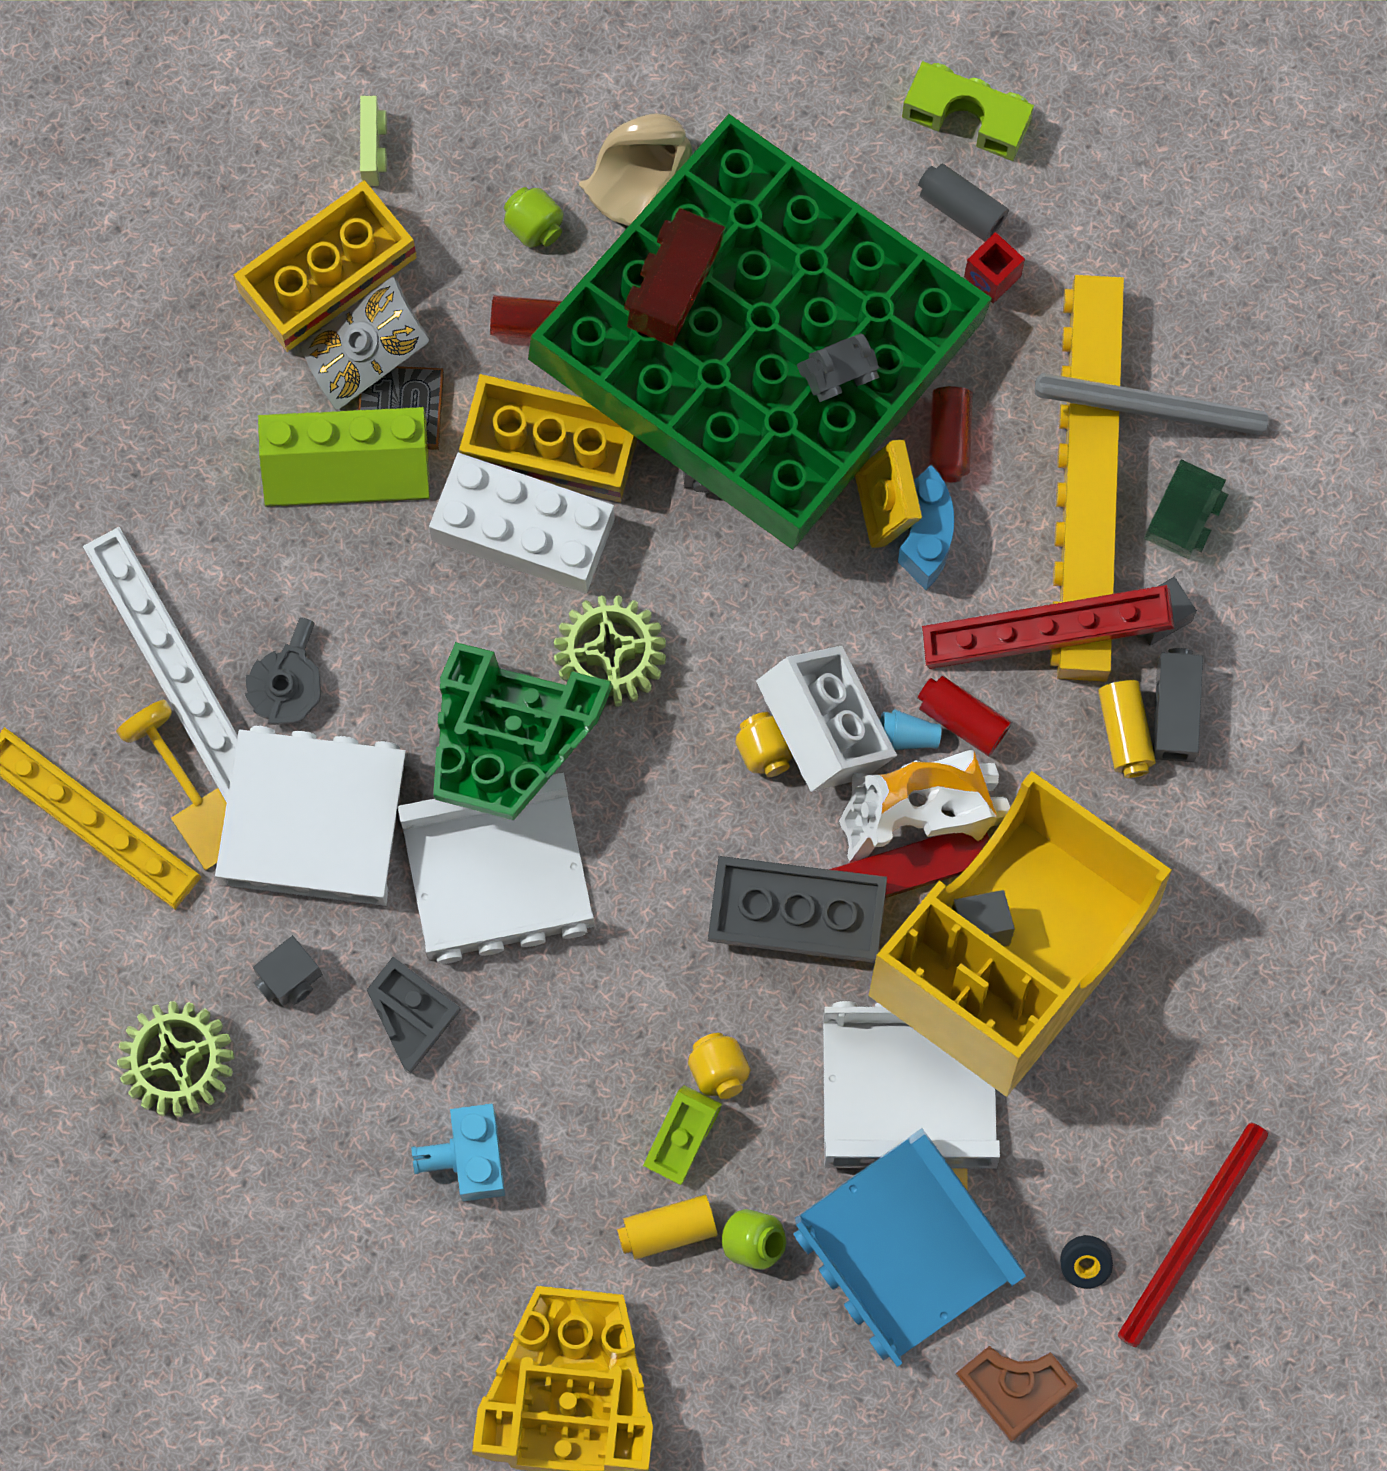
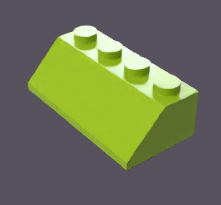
(344, 456)

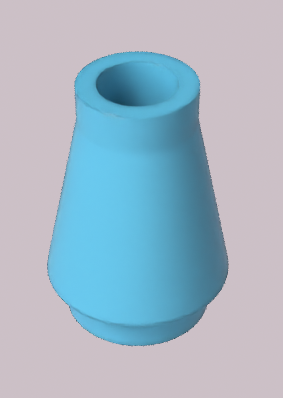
(909, 731)

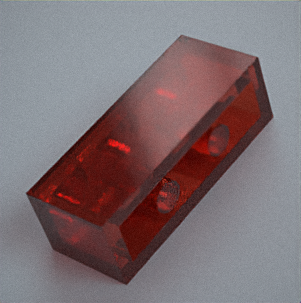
(673, 276)

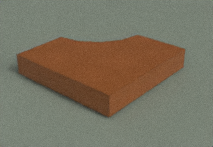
(1015, 1391)

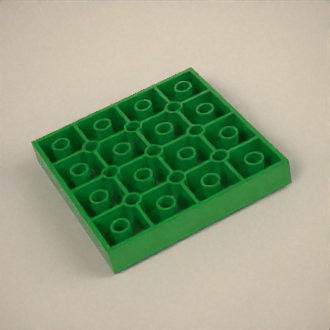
(789, 279)

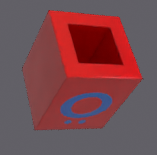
(994, 267)

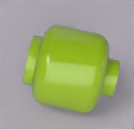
(533, 217)
(753, 1239)

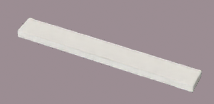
(166, 654)

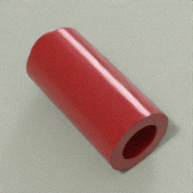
(963, 714)

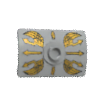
(364, 344)

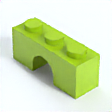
(941, 92)

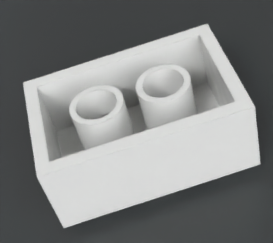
(825, 717)

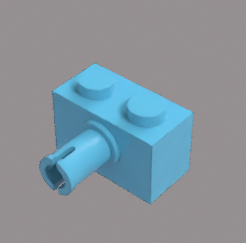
(471, 1153)

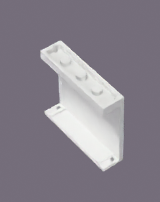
(311, 816)
(496, 878)
(892, 1082)

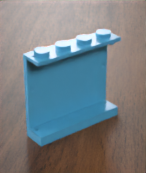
(906, 1246)

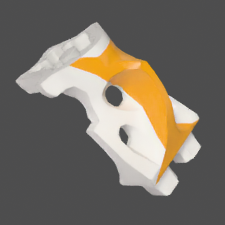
(947, 785)

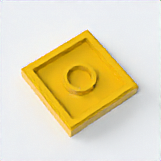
(888, 494)

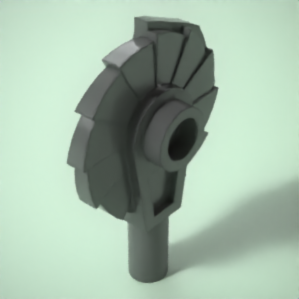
(285, 683)

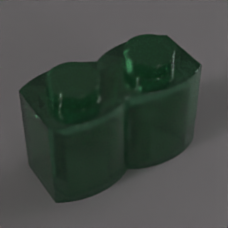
(1186, 509)

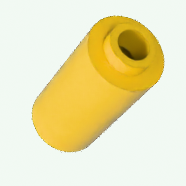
(1127, 728)
(667, 1227)

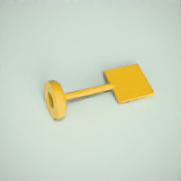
(204, 819)

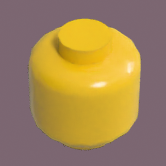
(763, 745)
(718, 1065)

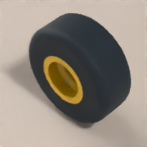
(1086, 1247)

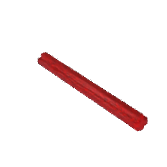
(1193, 1235)

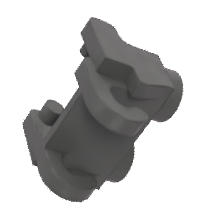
(839, 364)

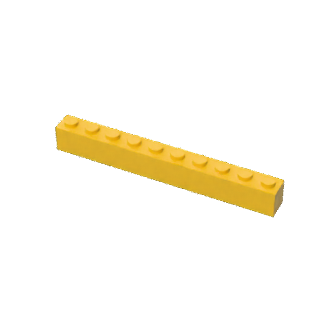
(1089, 465)

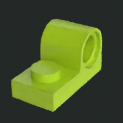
(682, 1134)

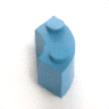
(931, 537)

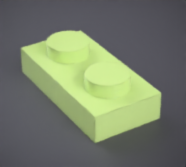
(372, 124)

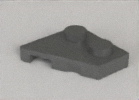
(410, 1011)

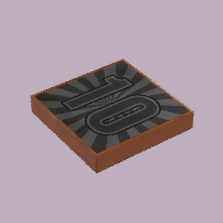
(409, 389)

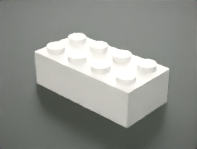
(522, 522)

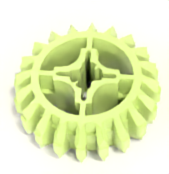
(627, 646)
(194, 1052)

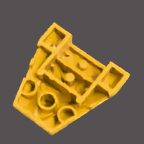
(568, 1389)

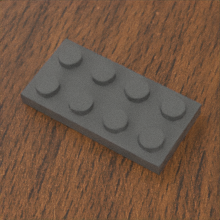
(797, 909)

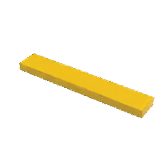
(94, 821)

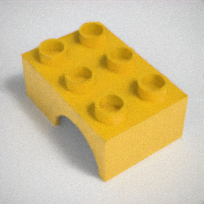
(1075, 909)

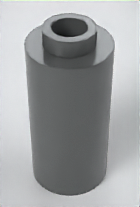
(962, 201)

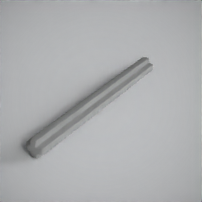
(1151, 404)

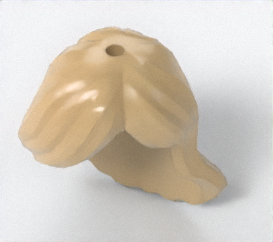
(636, 165)

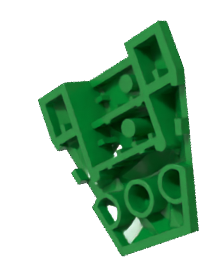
(506, 730)

